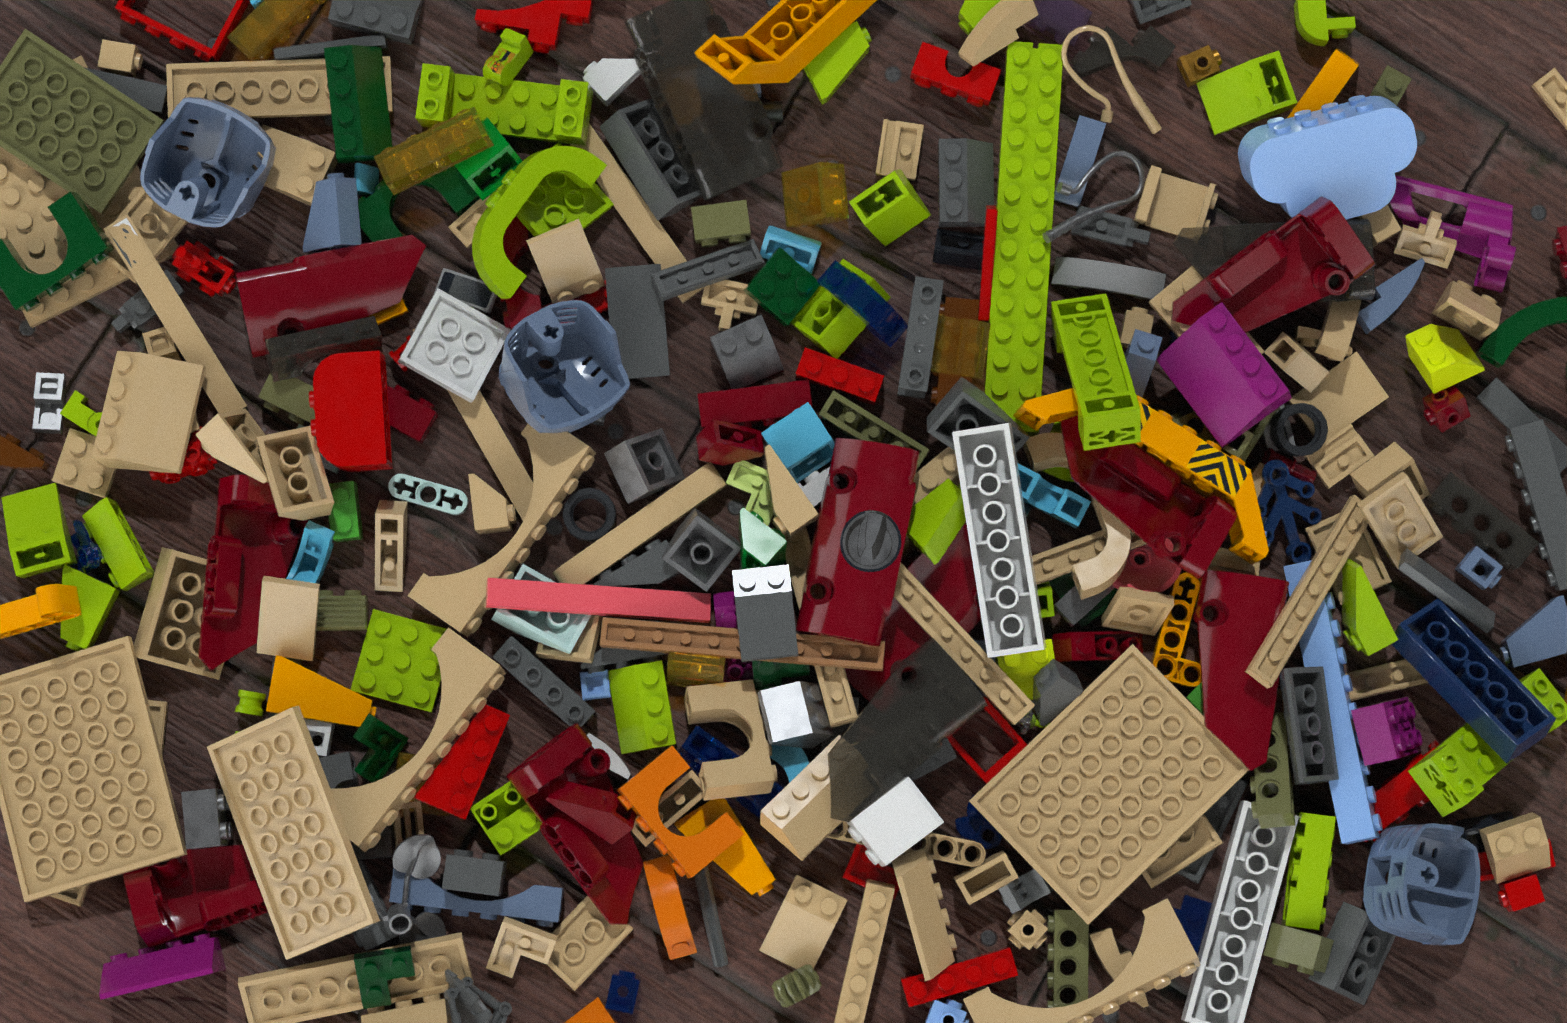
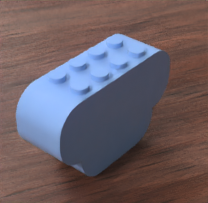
(1332, 153)

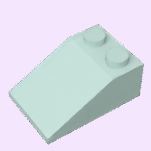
(548, 628)

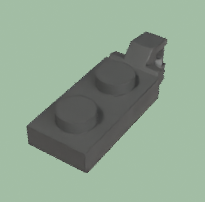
(1111, 229)
(138, 310)

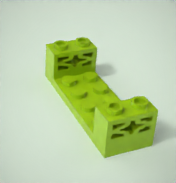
(516, 110)
(1098, 371)
(1465, 762)

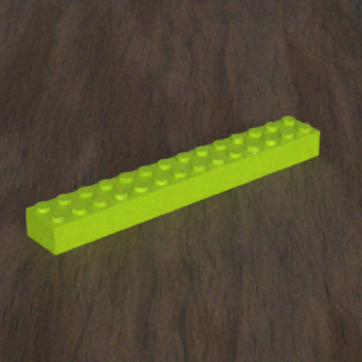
(1023, 216)

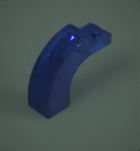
(864, 302)

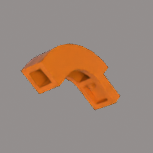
(669, 907)

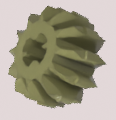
(796, 985)

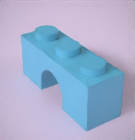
(1050, 499)

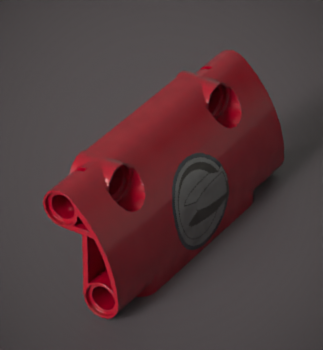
(859, 541)

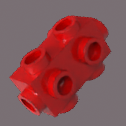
(196, 263)
(196, 463)

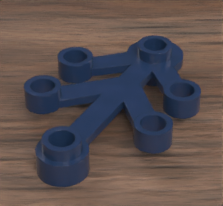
(1285, 506)

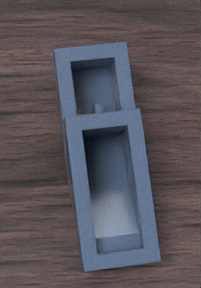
(1080, 157)
(1389, 296)

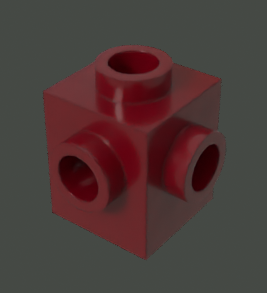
(1445, 408)

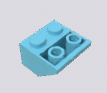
(800, 442)

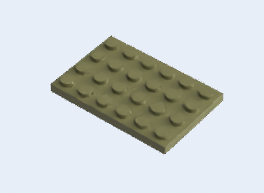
(70, 122)

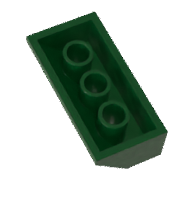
(358, 102)

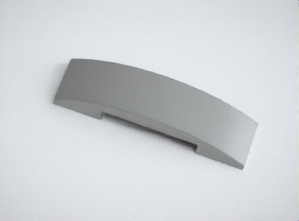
(1107, 277)

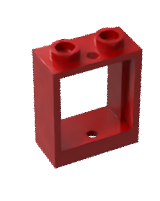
(1019, 745)

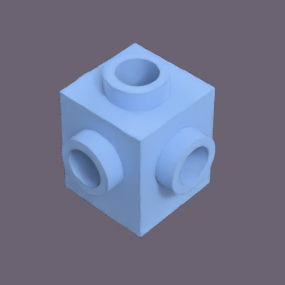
(940, 1009)

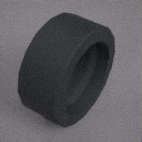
(1320, 425)
(577, 497)

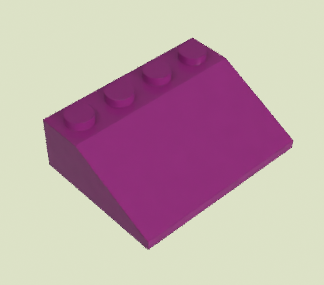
(1223, 375)
(161, 967)

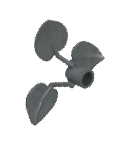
(421, 859)

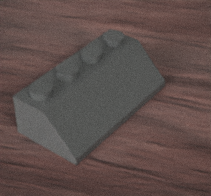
(650, 158)
(1308, 725)

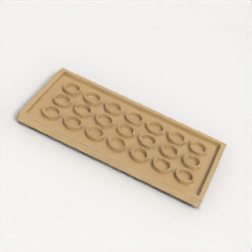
(293, 833)

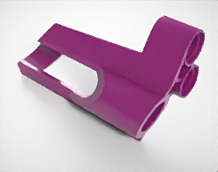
(1483, 234)

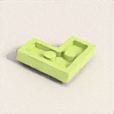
(753, 481)

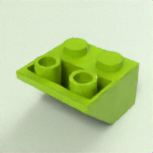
(890, 207)
(506, 818)

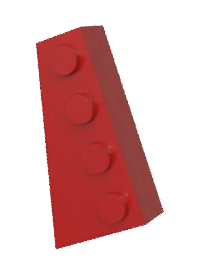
(461, 771)
(1400, 794)

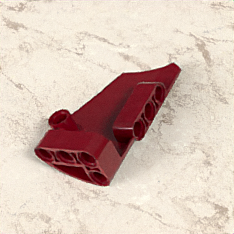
(1281, 270)
(326, 288)
(1150, 500)
(246, 547)
(1235, 703)
(602, 869)
(193, 893)

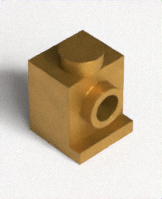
(1192, 72)

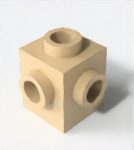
(1018, 921)

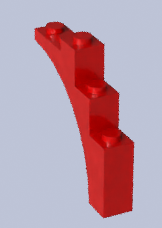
(538, 21)

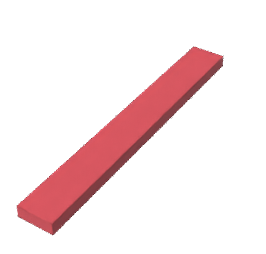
(598, 600)

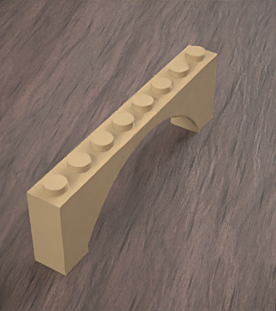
(461, 596)
(466, 683)
(1159, 957)

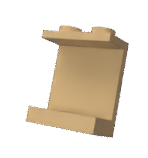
(1173, 203)

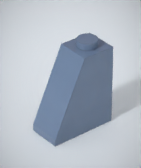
(333, 215)
(1141, 358)
(1538, 637)

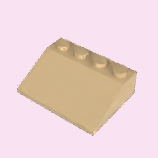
(148, 413)
(173, 614)

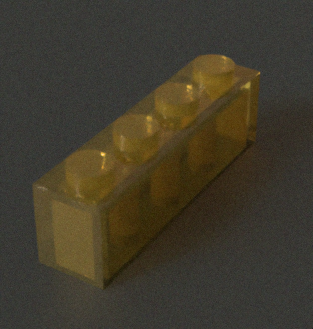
(269, 25)
(433, 150)

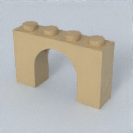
(738, 705)

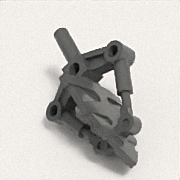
(467, 999)

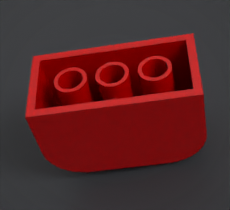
(352, 411)

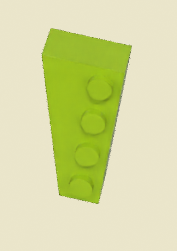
(1308, 871)

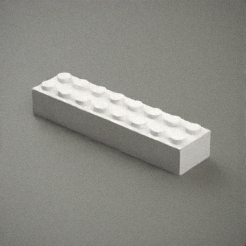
(999, 540)
(1238, 920)

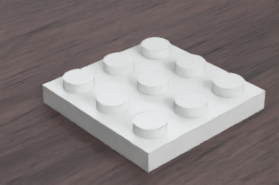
(454, 345)

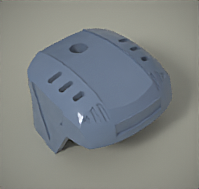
(222, 145)
(566, 394)
(1424, 895)

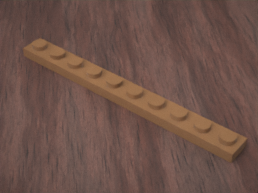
(725, 643)

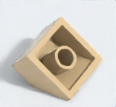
(1384, 468)
(490, 509)
(1516, 847)

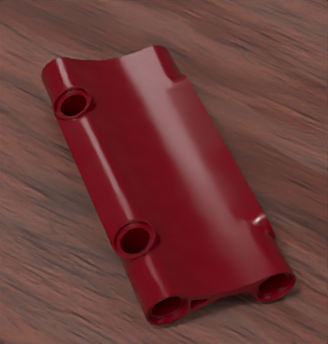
(954, 588)

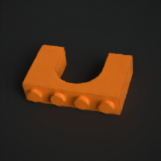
(643, 795)

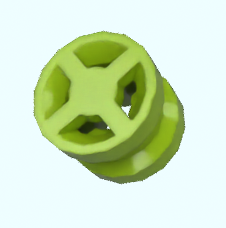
(250, 702)

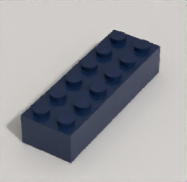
(1472, 680)

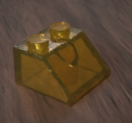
(815, 194)

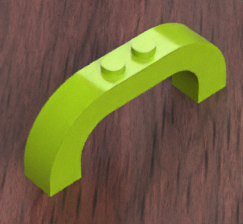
(503, 206)

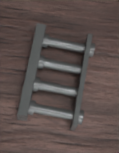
(920, 338)

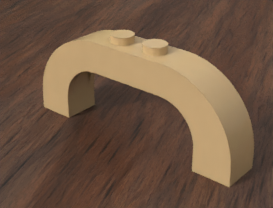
(1102, 571)

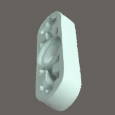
(410, 481)

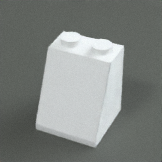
(894, 822)

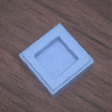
(595, 685)

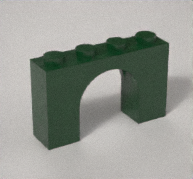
(376, 210)
(85, 246)

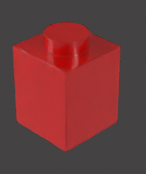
(1520, 893)

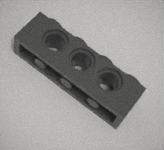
(544, 683)

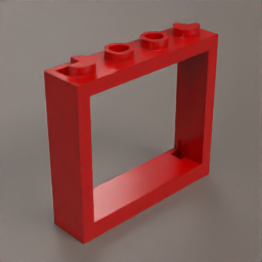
(180, 40)

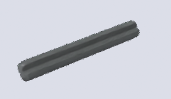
(711, 918)

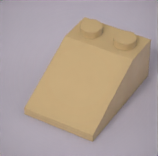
(297, 165)
(566, 262)
(1468, 310)
(233, 441)
(789, 503)
(803, 924)

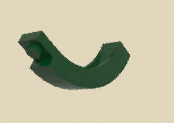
(1502, 341)

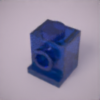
(617, 1002)

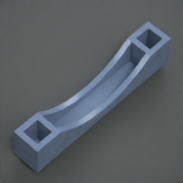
(535, 903)

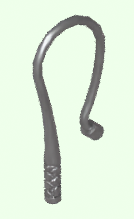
(1066, 190)

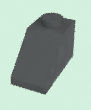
(1054, 690)

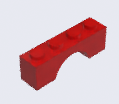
(960, 977)

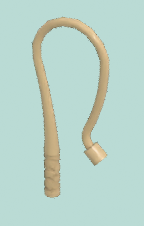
(1136, 99)

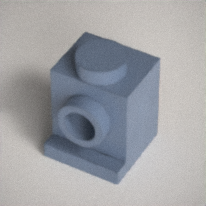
(1479, 557)

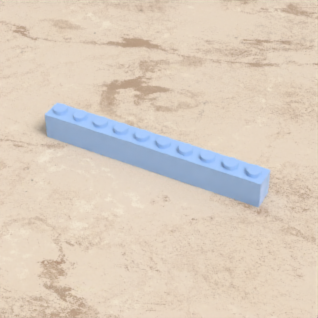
(1351, 793)

